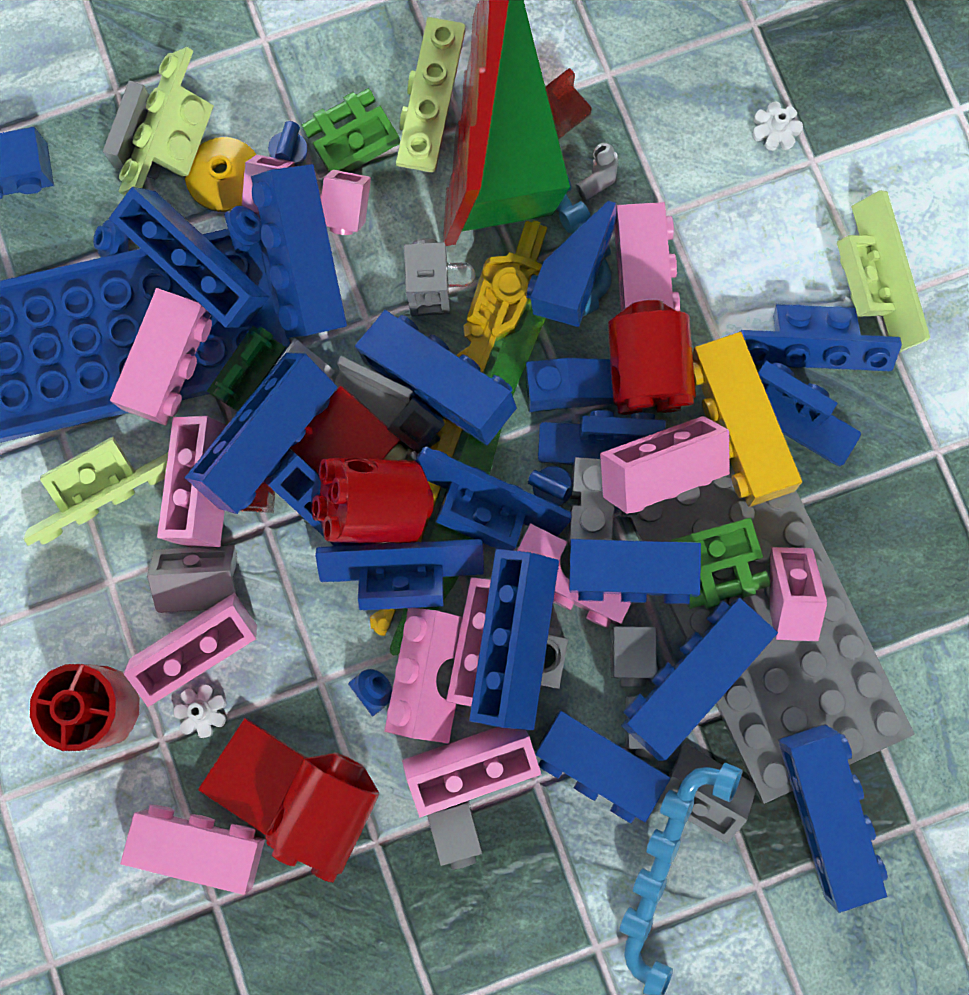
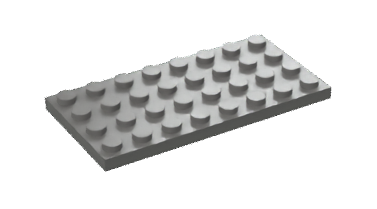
(790, 682)

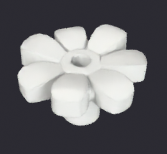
(777, 126)
(208, 711)

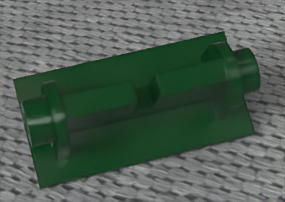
(246, 368)

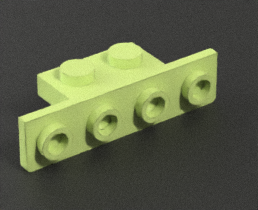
(430, 95)
(171, 126)
(881, 272)
(89, 483)

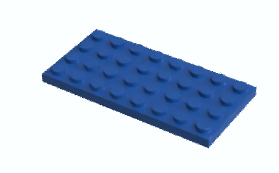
(75, 326)

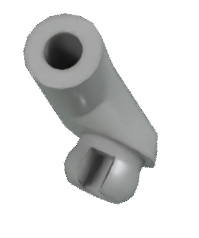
(603, 172)

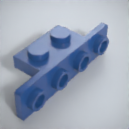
(821, 340)
(806, 414)
(595, 434)
(485, 505)
(400, 572)

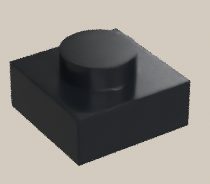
(416, 424)

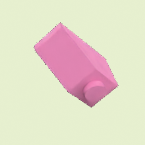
(796, 594)

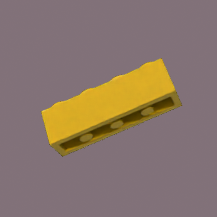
(740, 404)

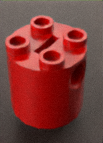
(651, 358)
(372, 500)
(83, 707)
(323, 814)

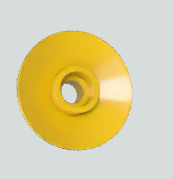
(219, 190)

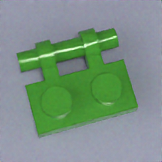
(356, 141)
(725, 548)

